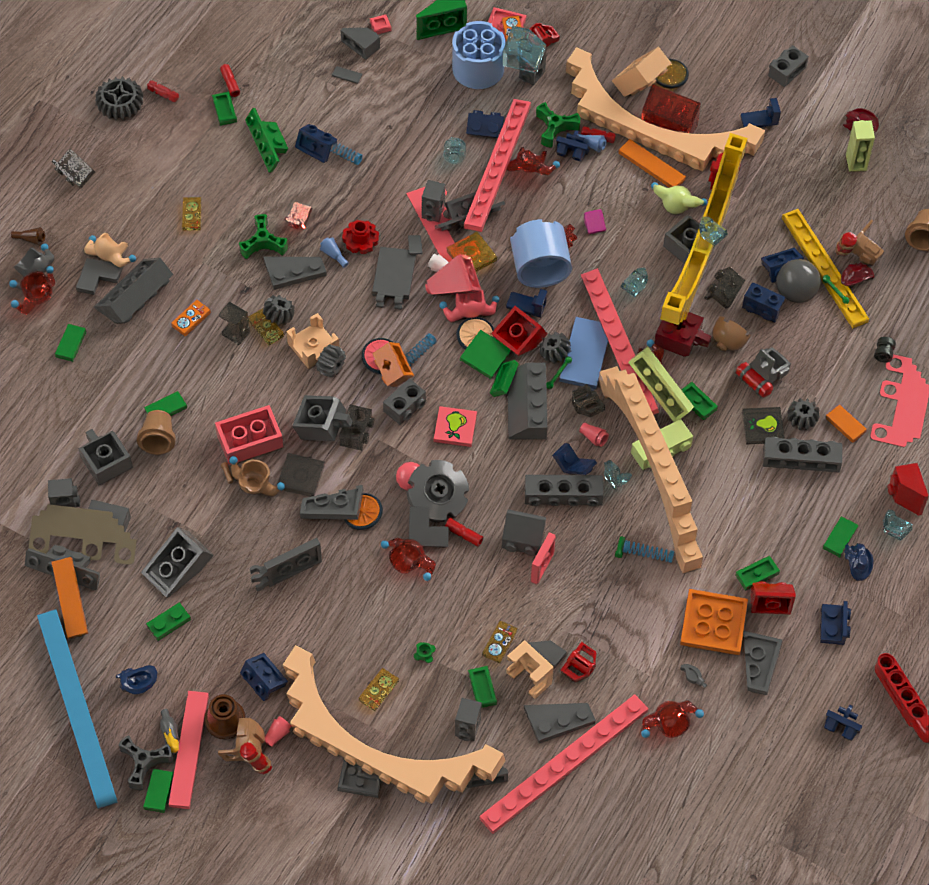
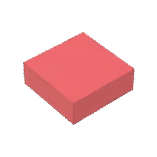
(380, 24)

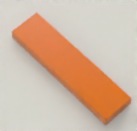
(651, 164)
(69, 597)

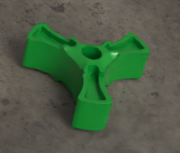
(555, 123)
(262, 239)

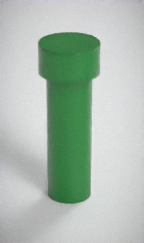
(619, 553)

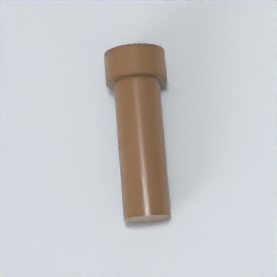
(225, 467)

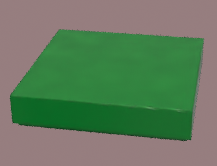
(485, 354)

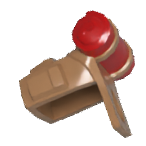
(861, 246)
(248, 746)

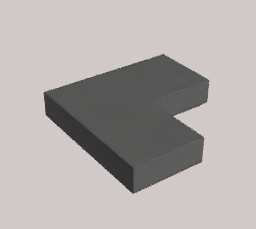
(95, 271)
(422, 532)
(356, 782)

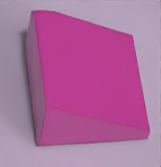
(594, 221)

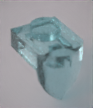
(711, 231)
(635, 281)
(613, 475)
(895, 526)

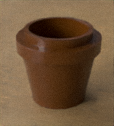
(223, 724)

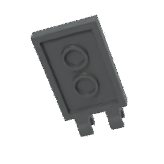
(393, 276)
(287, 564)

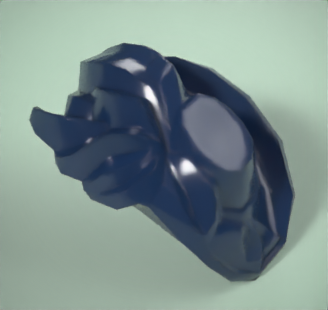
(859, 560)
(137, 680)

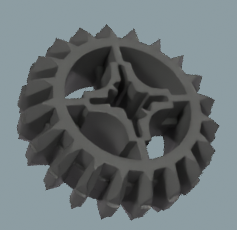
(119, 98)

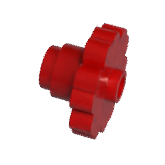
(360, 237)

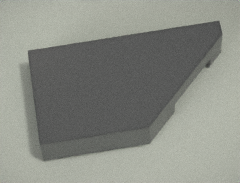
(549, 651)

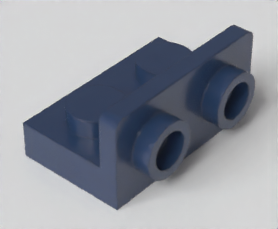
(315, 142)
(776, 261)
(834, 623)
(262, 676)

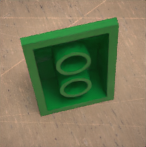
(441, 18)

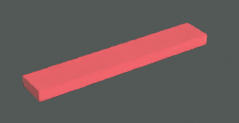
(188, 750)

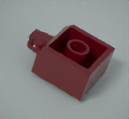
(682, 337)

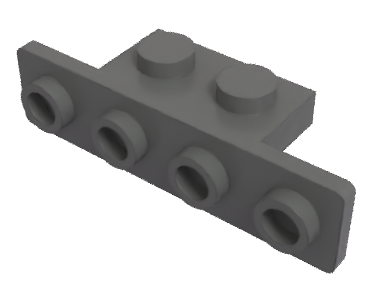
(459, 209)
(43, 563)

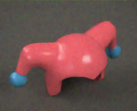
(470, 306)

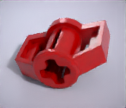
(540, 33)
(580, 663)

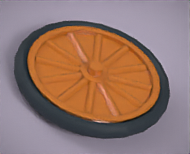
(369, 515)

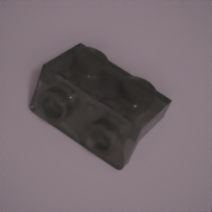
(74, 167)
(725, 287)

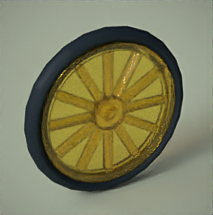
(675, 76)

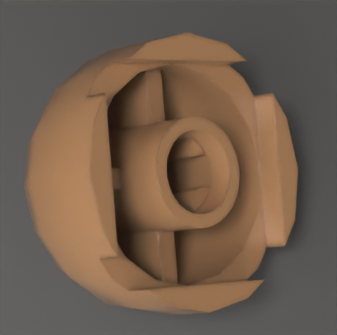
(729, 335)

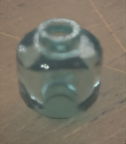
(454, 150)

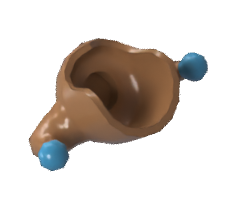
(254, 477)

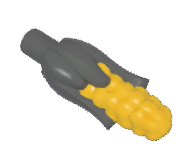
(169, 730)

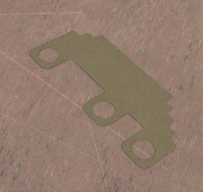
(84, 524)

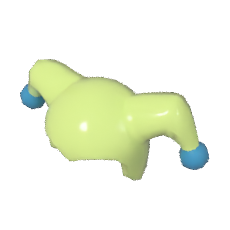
(677, 198)

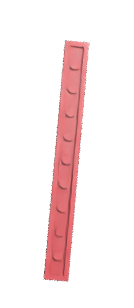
(497, 165)
(613, 328)
(563, 764)

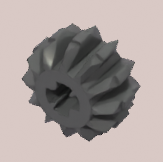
(278, 310)
(555, 347)
(330, 360)
(803, 414)

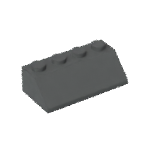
(134, 290)
(528, 403)

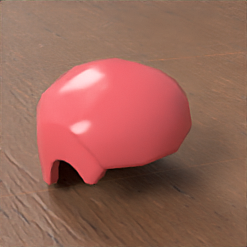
(404, 473)

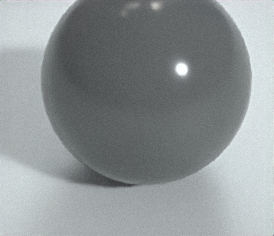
(798, 280)

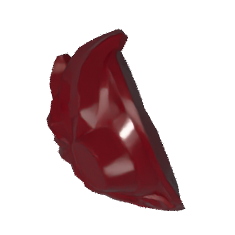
(861, 114)
(856, 274)

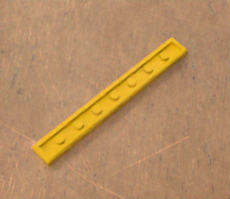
(820, 259)

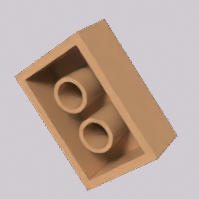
(642, 72)

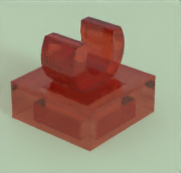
(569, 235)

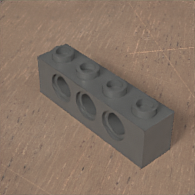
(809, 461)
(571, 483)

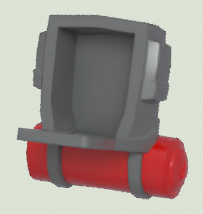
(763, 371)

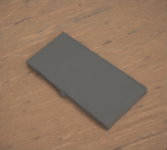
(346, 74)
(415, 244)

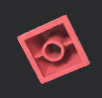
(455, 277)

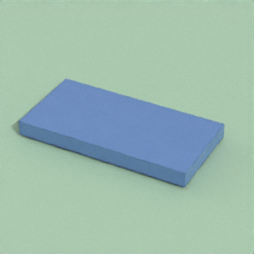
(587, 353)

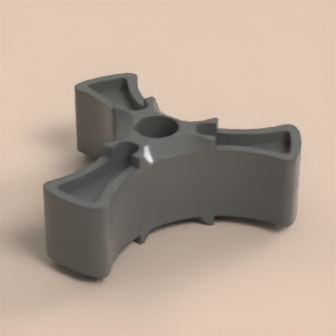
(143, 760)

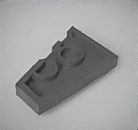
(293, 270)
(334, 506)
(761, 660)
(558, 719)

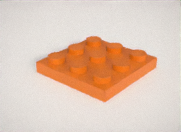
(714, 622)

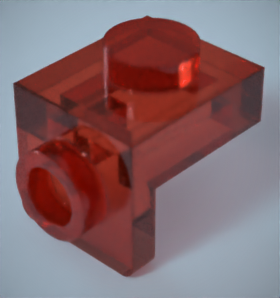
(298, 216)

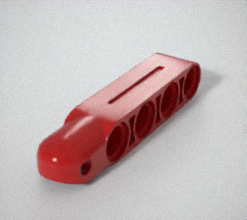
(904, 689)

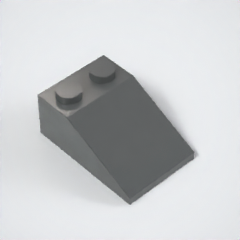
(176, 562)

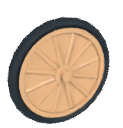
(470, 327)

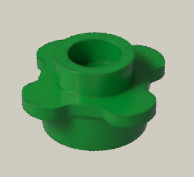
(421, 647)

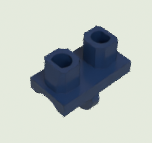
(574, 143)
(834, 719)

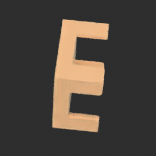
(311, 341)
(528, 658)

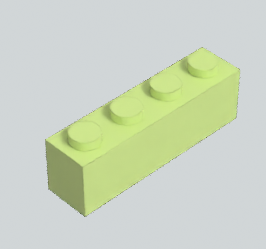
(661, 384)

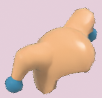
(108, 250)

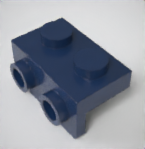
(484, 125)
(763, 302)

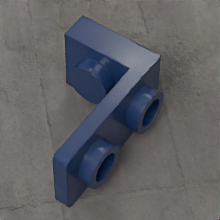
(763, 118)
(529, 305)
(570, 463)

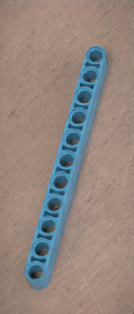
(77, 709)

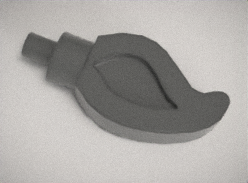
(693, 675)

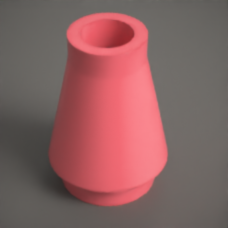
(595, 434)
(277, 730)

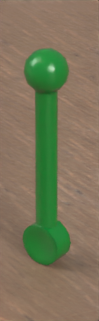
(826, 279)
(549, 385)

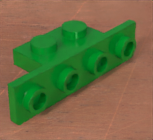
(267, 138)

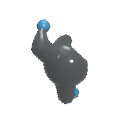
(33, 262)

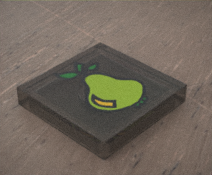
(762, 423)

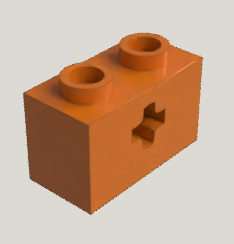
(392, 364)

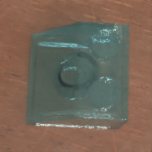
(523, 50)

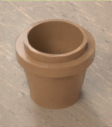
(918, 231)
(156, 433)

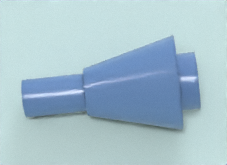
(596, 142)
(330, 248)

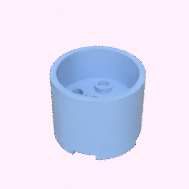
(478, 55)
(541, 253)

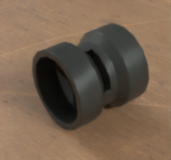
(884, 349)

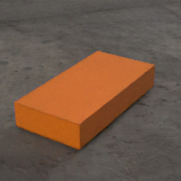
(846, 423)

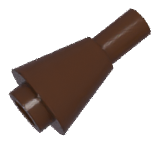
(34, 235)

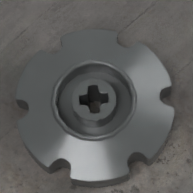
(443, 478)

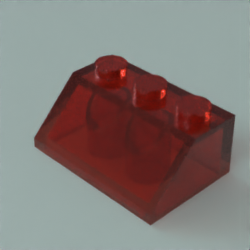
(670, 110)

